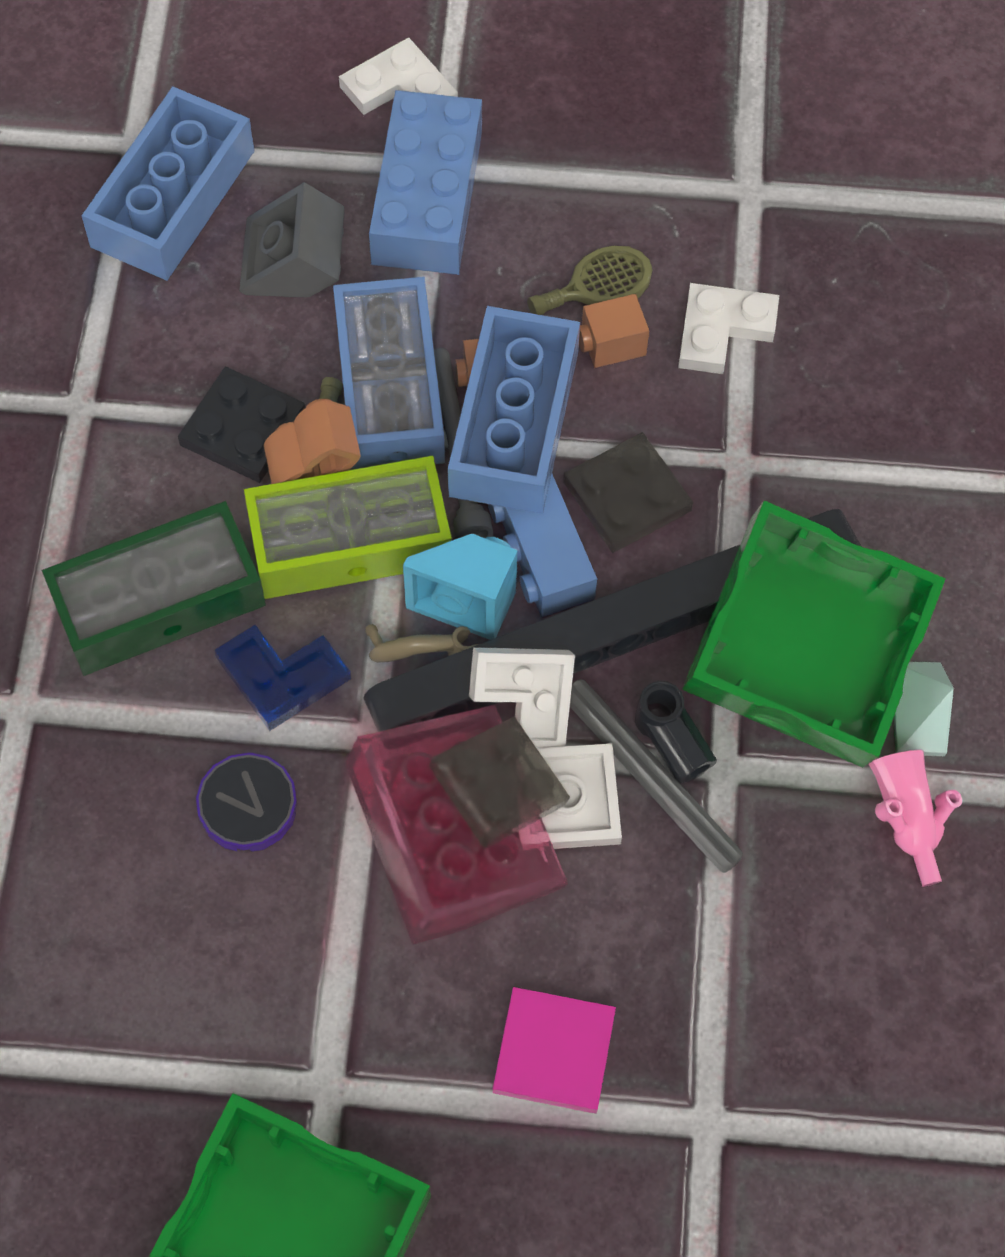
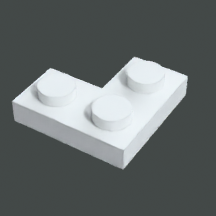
(397, 68)
(722, 313)
(534, 680)

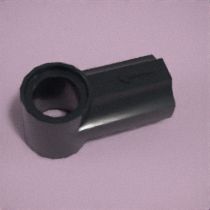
(674, 735)

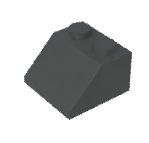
(293, 245)

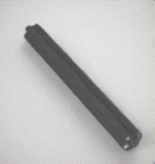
(654, 777)

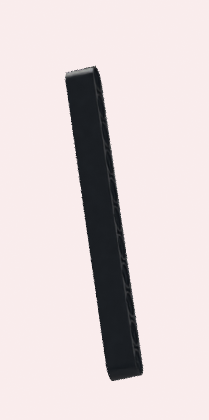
(590, 631)

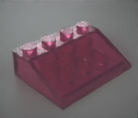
(425, 845)

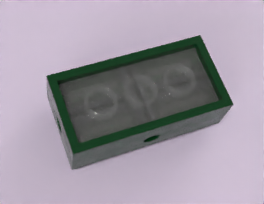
(154, 587)

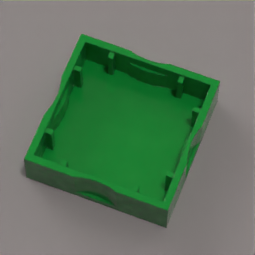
(814, 635)
(285, 1193)

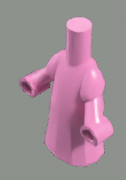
(910, 809)

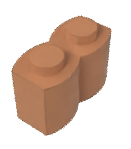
(314, 444)

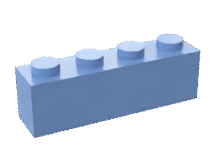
(549, 554)

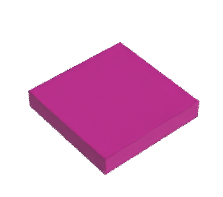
(554, 1050)

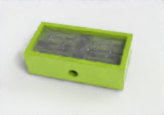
(345, 525)

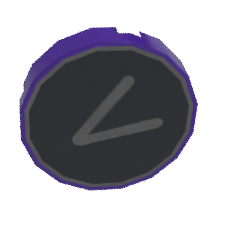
(246, 802)

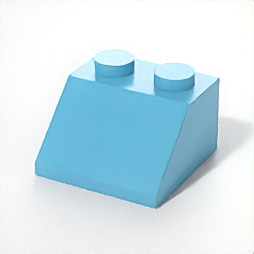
(463, 583)

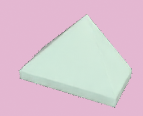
(924, 710)

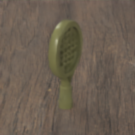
(578, 291)

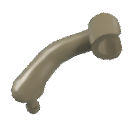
(415, 644)

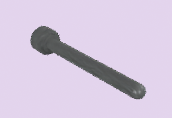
(470, 516)

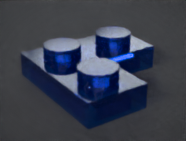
(277, 686)

